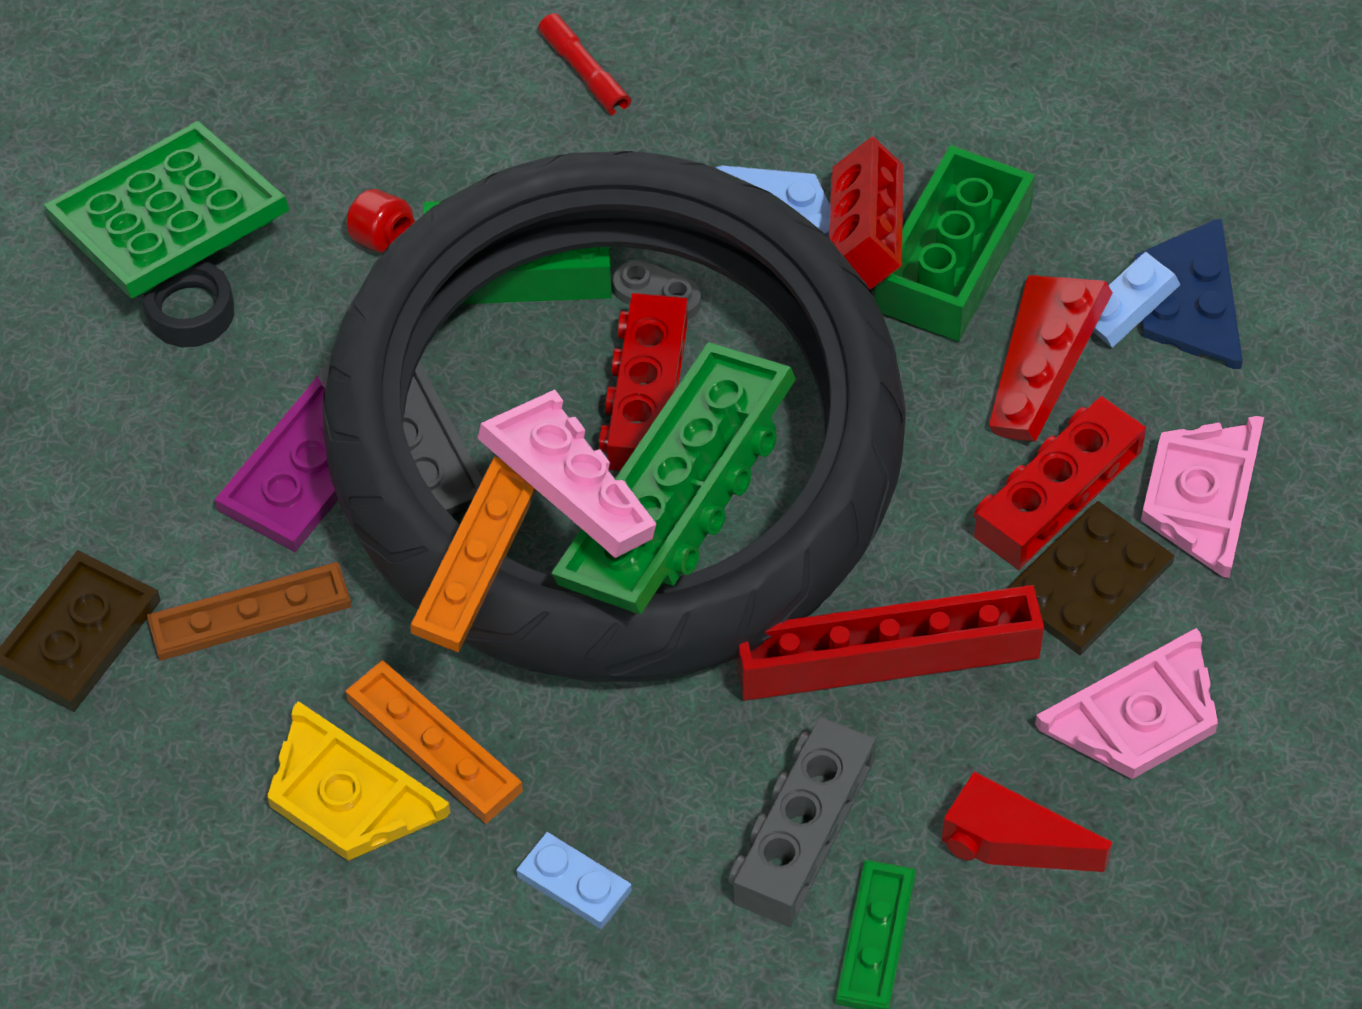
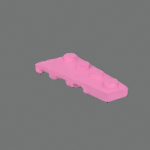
(562, 466)

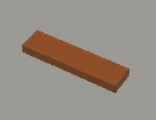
(249, 611)

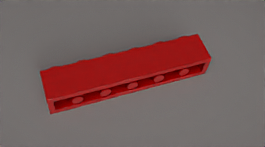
(893, 642)

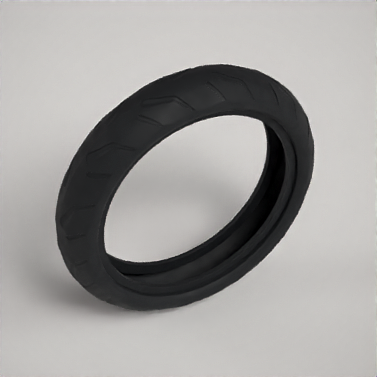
(658, 207)

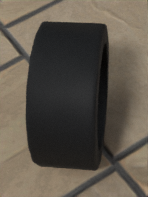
(196, 330)

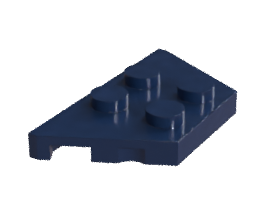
(1202, 309)

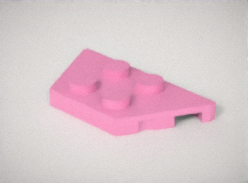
(1202, 489)
(1139, 711)

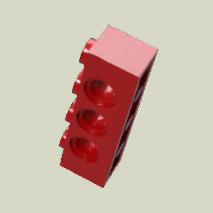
(868, 210)
(651, 354)
(1019, 535)

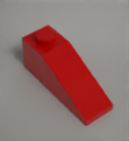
(1014, 831)

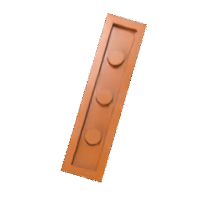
(474, 557)
(434, 741)

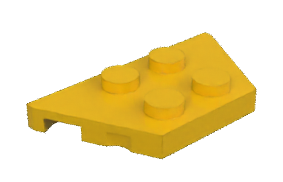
(346, 790)

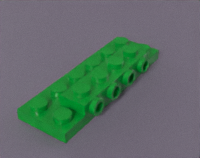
(685, 475)

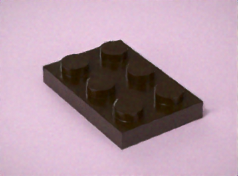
(1093, 576)
(76, 630)

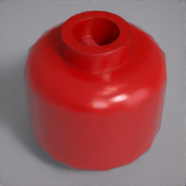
(378, 219)

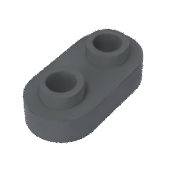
(654, 282)

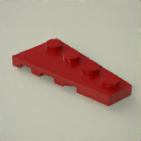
(1043, 350)

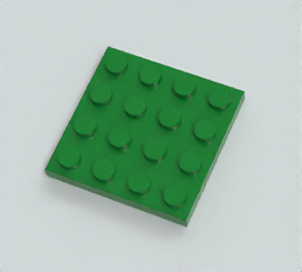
(166, 209)

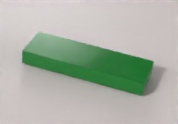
(876, 936)

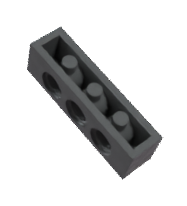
(781, 890)

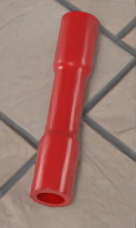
(569, 46)

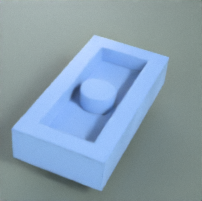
(1134, 297)
(574, 880)

